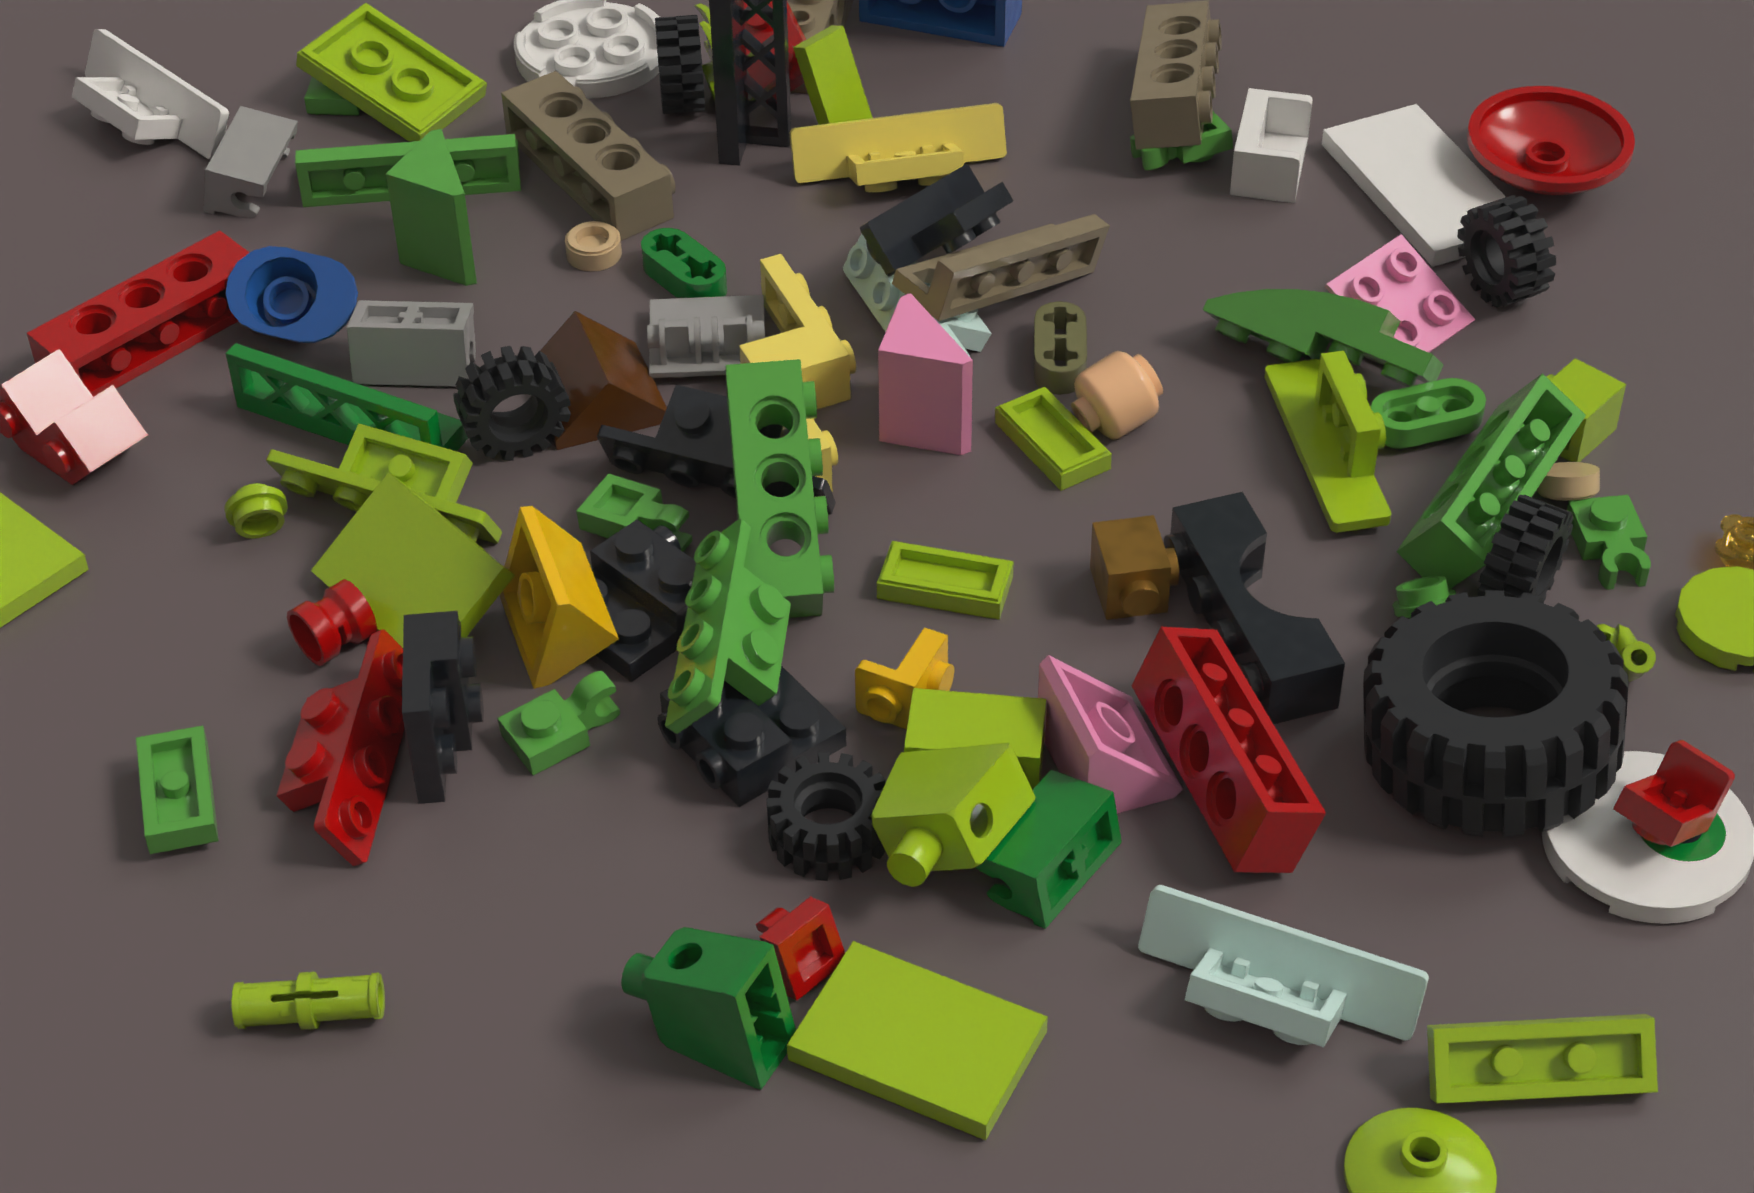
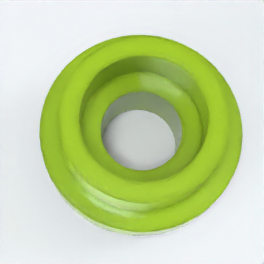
(256, 510)

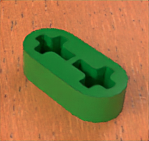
(692, 261)

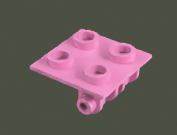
(1407, 287)

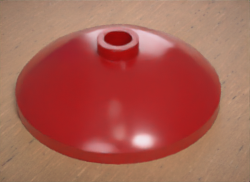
(1550, 139)

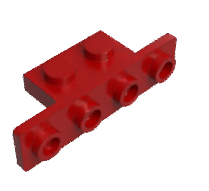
(349, 751)

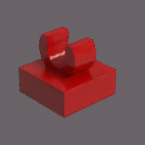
(804, 944)

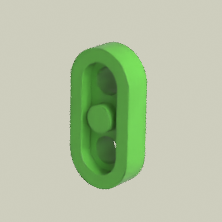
(1430, 412)

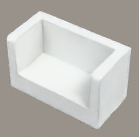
(1271, 145)

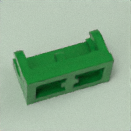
(1053, 847)

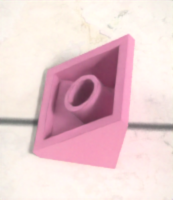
(923, 383)
(1102, 738)

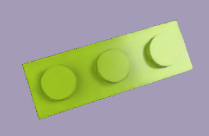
(1542, 1058)

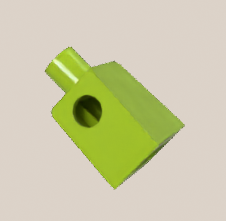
(949, 808)

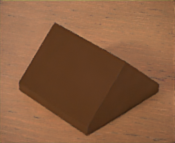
(603, 381)

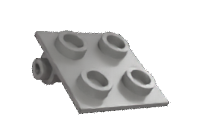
(701, 333)

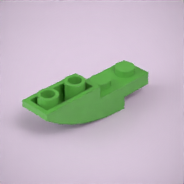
(1305, 321)

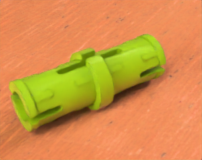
(308, 1000)

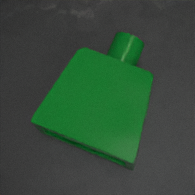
(716, 1001)

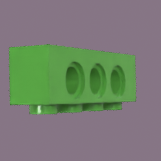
(765, 396)
(1501, 463)

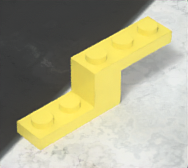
(804, 336)

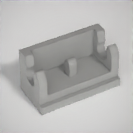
(246, 161)
(411, 342)

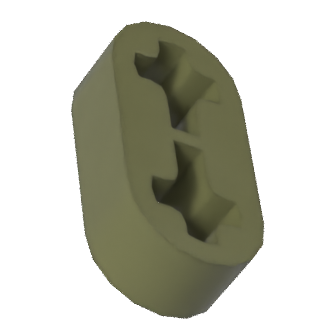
(1052, 346)

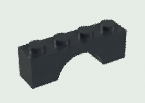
(1281, 655)

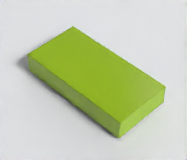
(832, 77)
(1053, 438)
(945, 580)

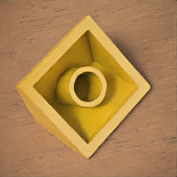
(553, 599)

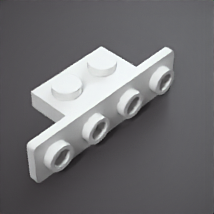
(146, 98)

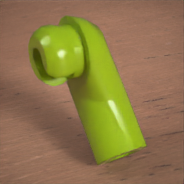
(1637, 655)

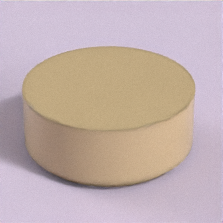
(593, 246)
(1570, 481)

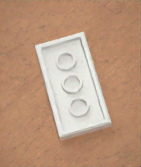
(1413, 176)

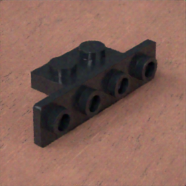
(940, 215)
(693, 446)

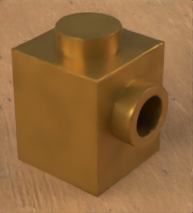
(1132, 567)

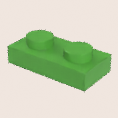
(176, 789)

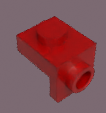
(1678, 798)

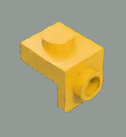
(887, 692)

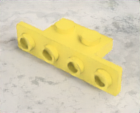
(898, 146)

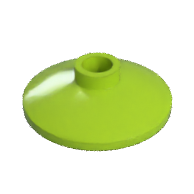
(1384, 1152)

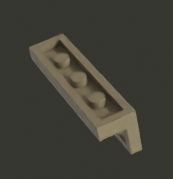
(1004, 267)

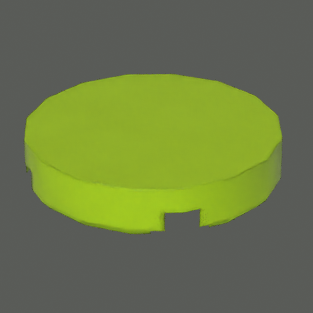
(1718, 616)

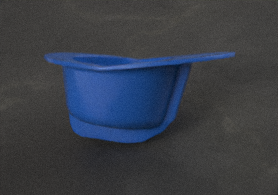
(291, 294)

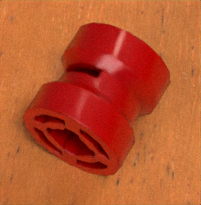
(331, 622)

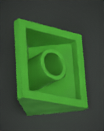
(431, 212)

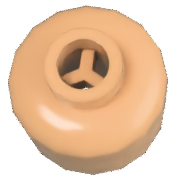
(1117, 394)

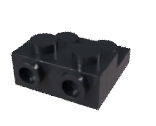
(645, 592)
(438, 698)
(748, 744)

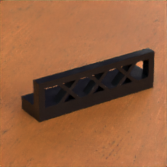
(733, 83)

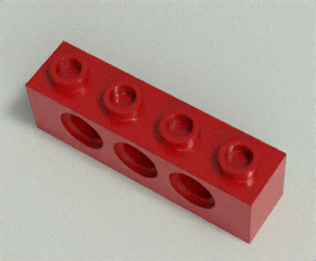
(145, 316)
(1227, 751)

